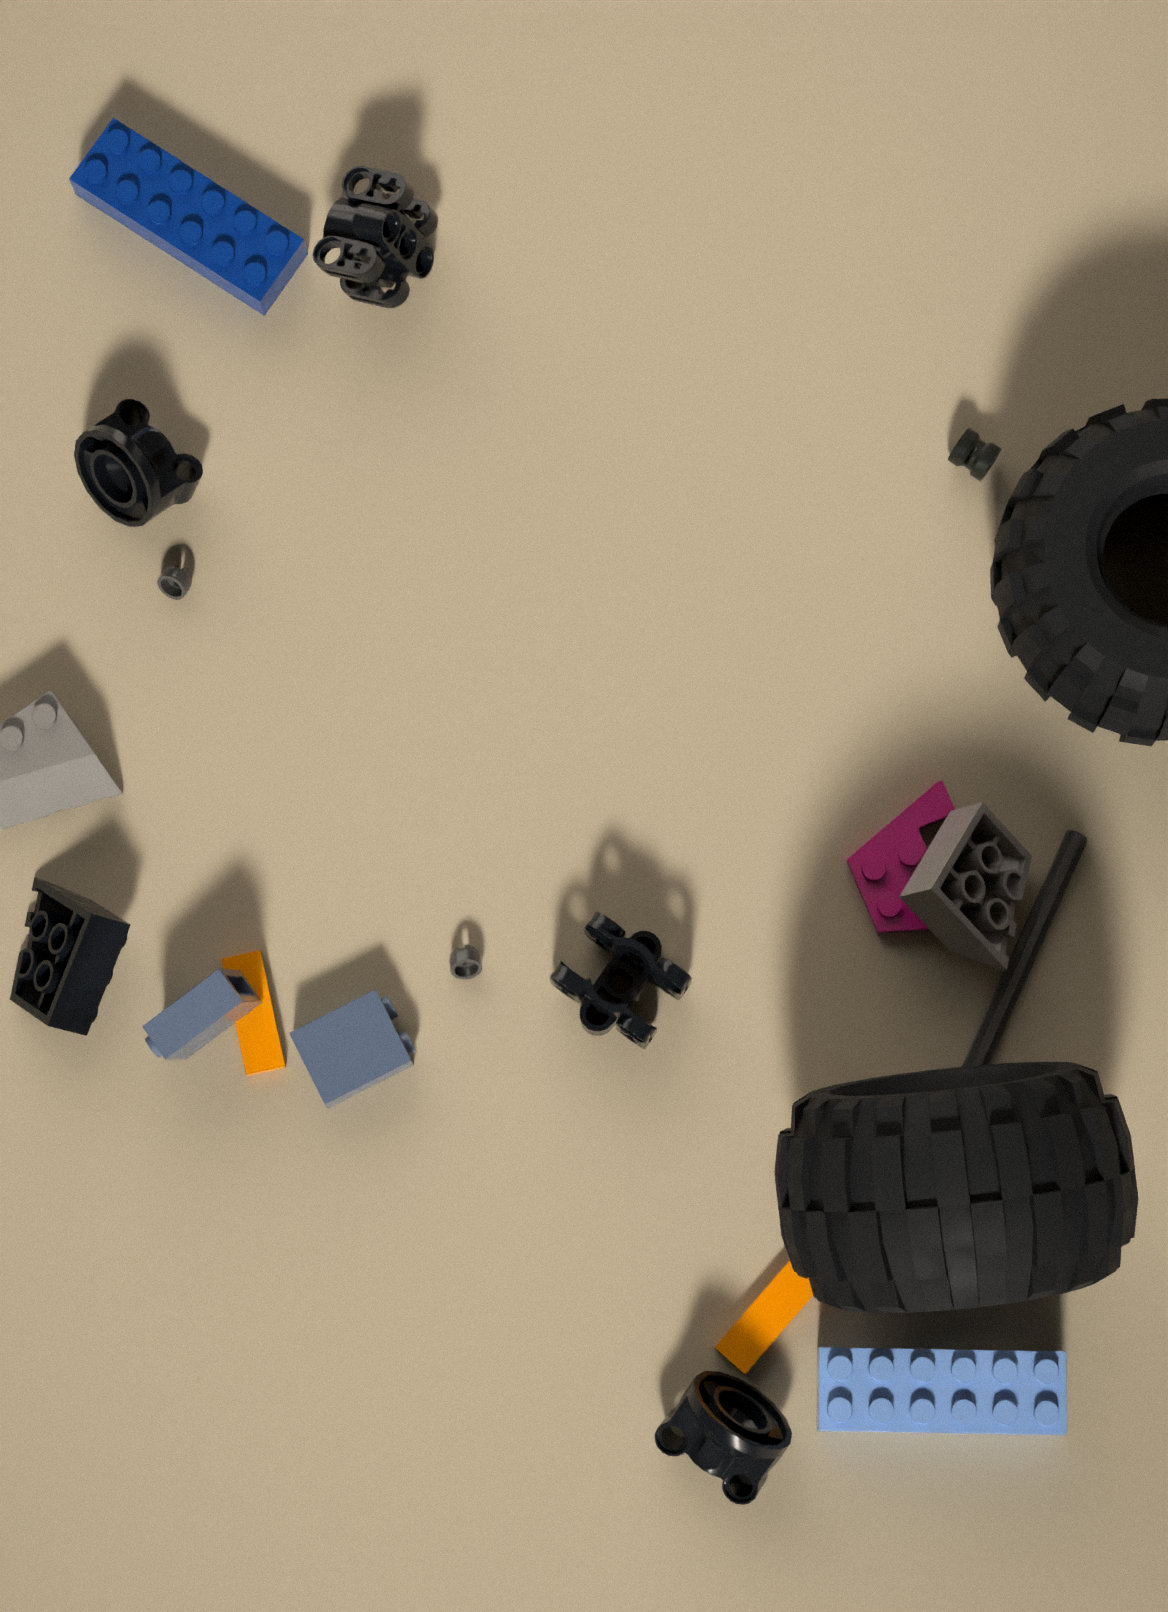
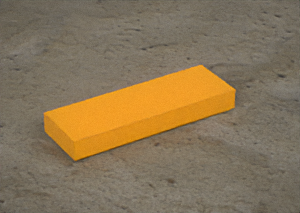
(258, 1029)
(765, 1319)

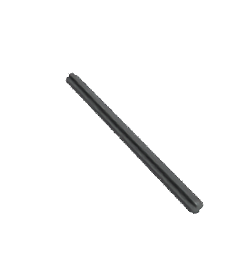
(1026, 949)

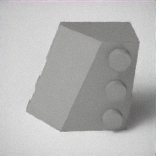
(47, 765)
(971, 885)

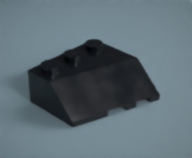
(67, 958)

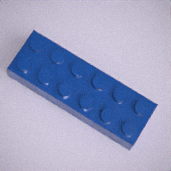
(188, 216)

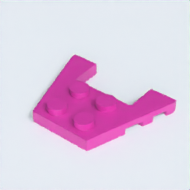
(890, 858)

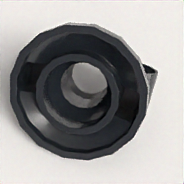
(133, 466)
(727, 1432)

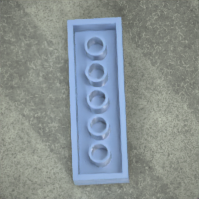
(941, 1391)

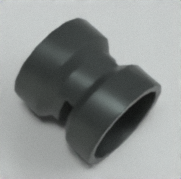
(982, 458)

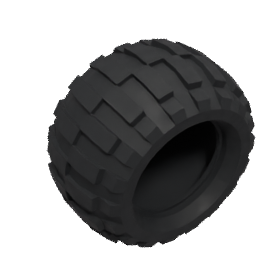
(1054, 583)
(956, 1187)

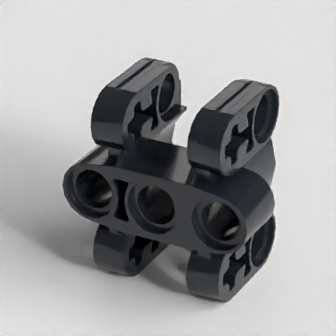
(377, 237)
(616, 1005)

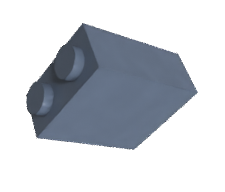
(201, 1015)
(353, 1048)

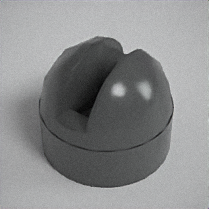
(170, 577)
(463, 970)

